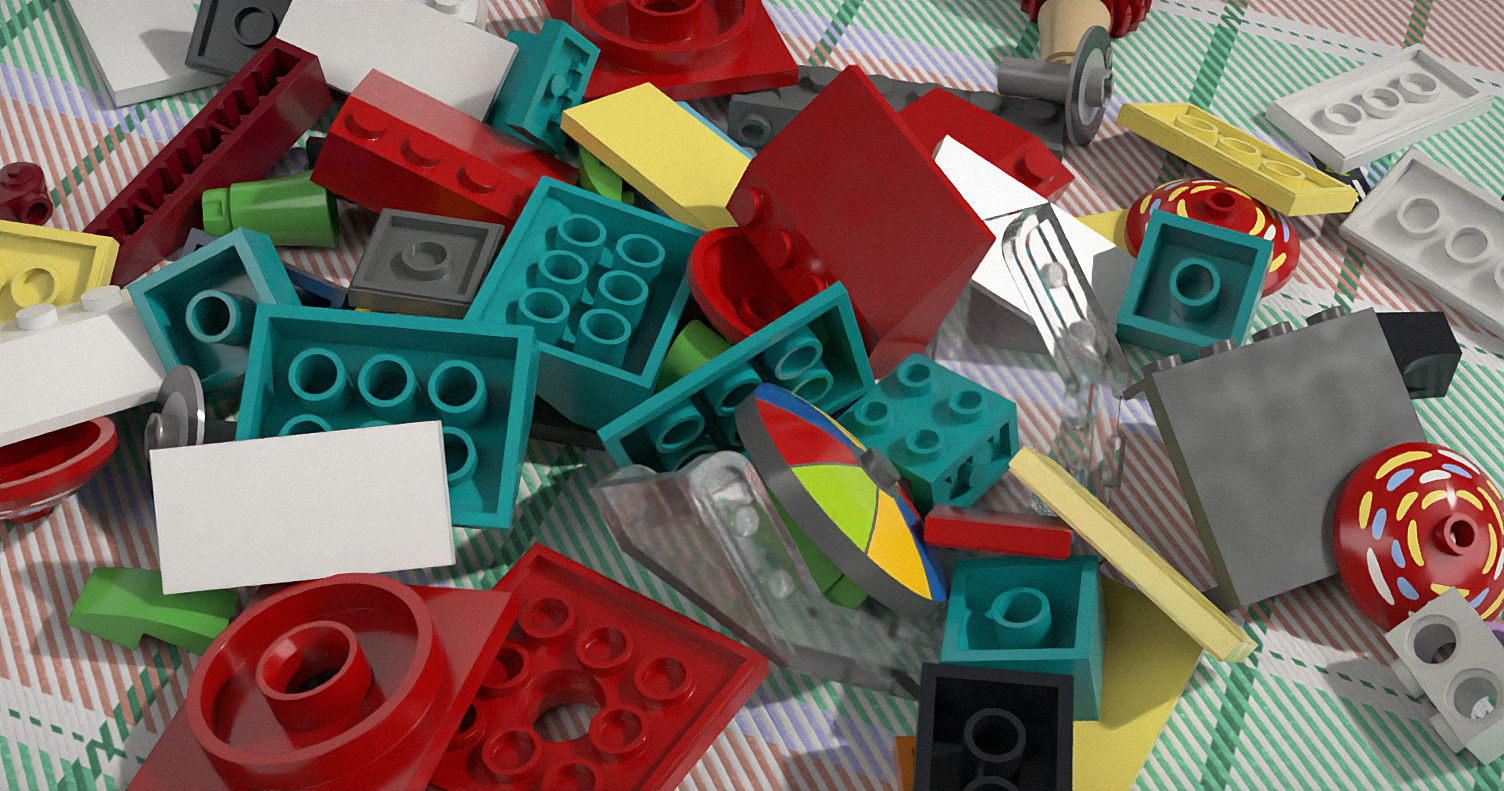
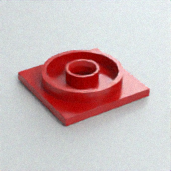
(679, 46)
(583, 639)
(380, 724)

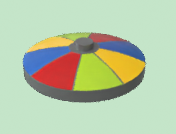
(843, 499)

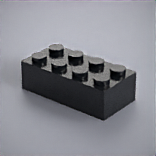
(993, 730)

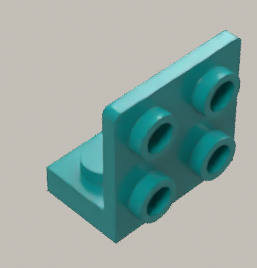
(542, 83)
(937, 431)

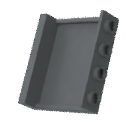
(1272, 438)

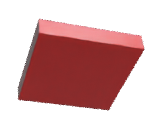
(998, 531)

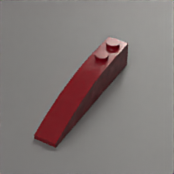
(224, 144)

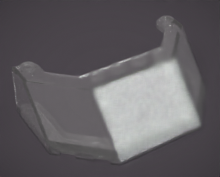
(1017, 329)

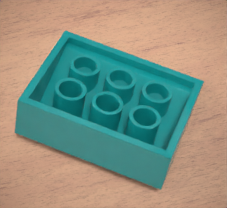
(601, 294)
(806, 351)
(382, 369)

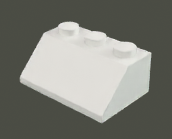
(74, 364)

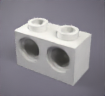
(1459, 681)

